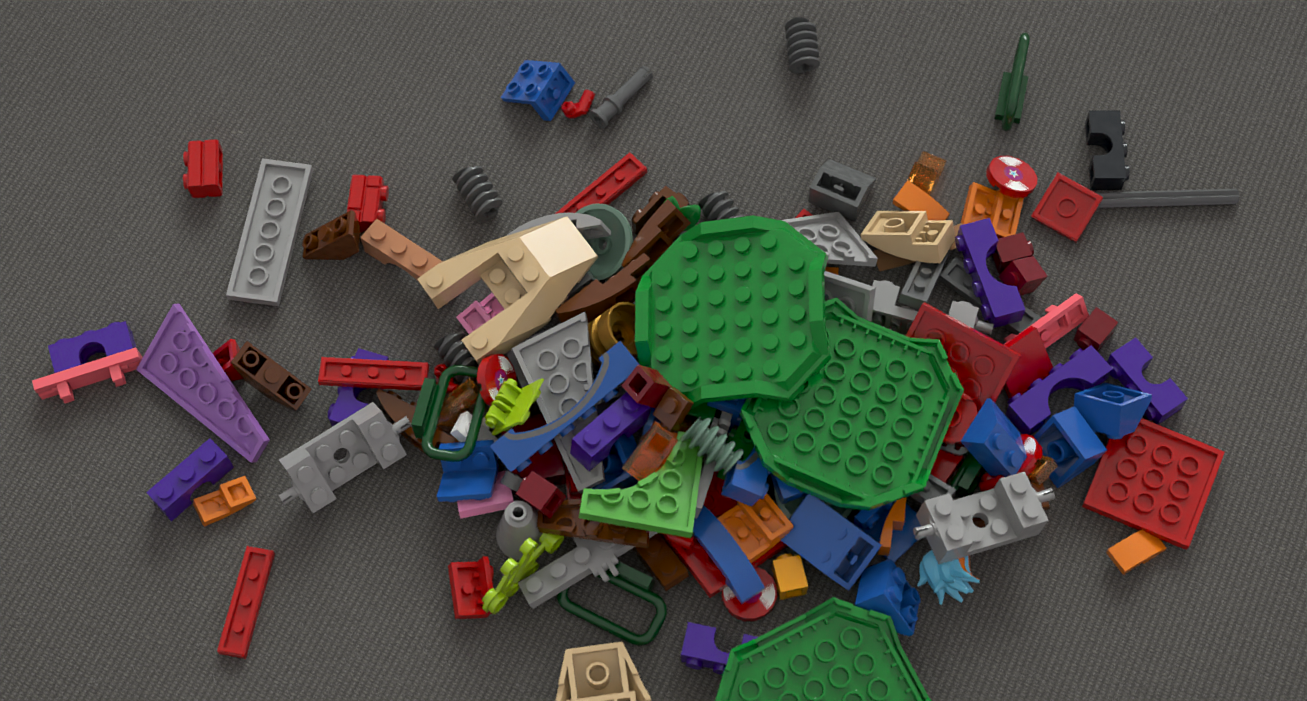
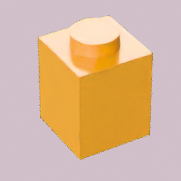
(789, 576)

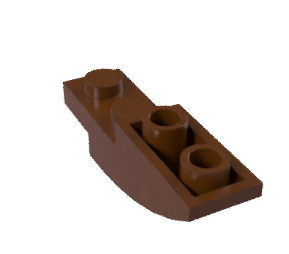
(599, 297)
(397, 409)
(662, 562)

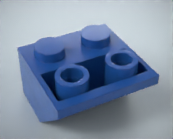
(888, 592)

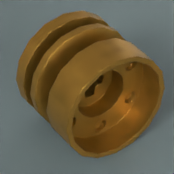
(610, 328)

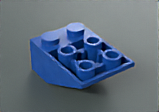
(830, 541)

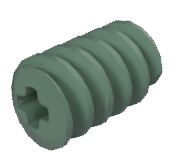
(712, 445)

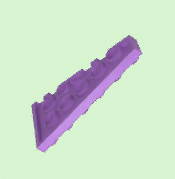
(193, 378)

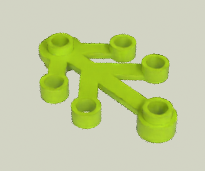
(514, 572)

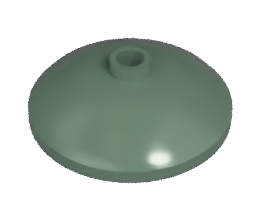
(618, 244)

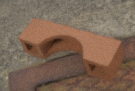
(392, 247)

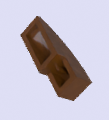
(657, 233)

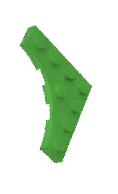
(658, 503)

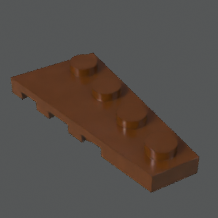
(566, 523)

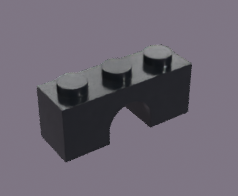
(1106, 130)

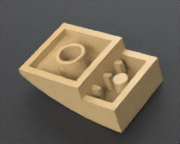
(910, 235)

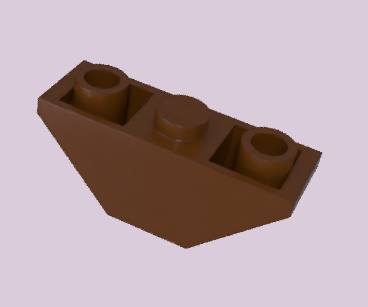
(334, 239)
(269, 377)

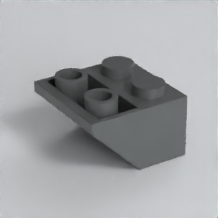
(840, 189)

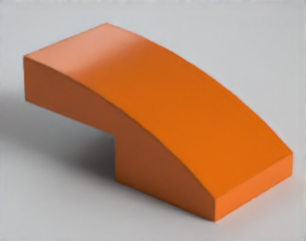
(915, 199)
(227, 500)
(894, 521)
(1135, 550)

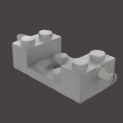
(900, 318)
(367, 440)
(1009, 512)

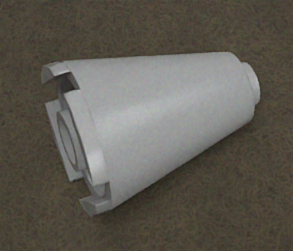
(515, 527)

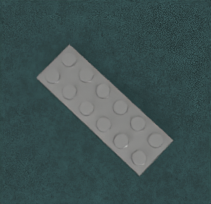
(270, 232)

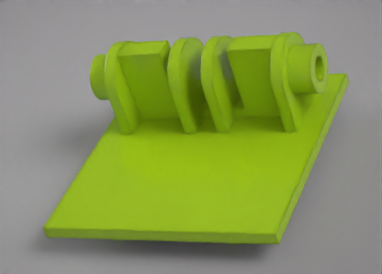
(512, 405)

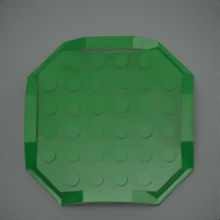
(735, 311)
(865, 421)
(823, 656)

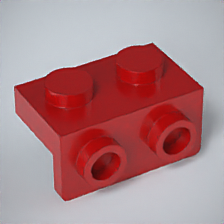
(469, 585)

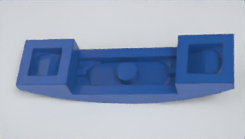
(727, 556)

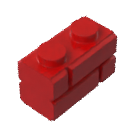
(204, 168)
(367, 199)

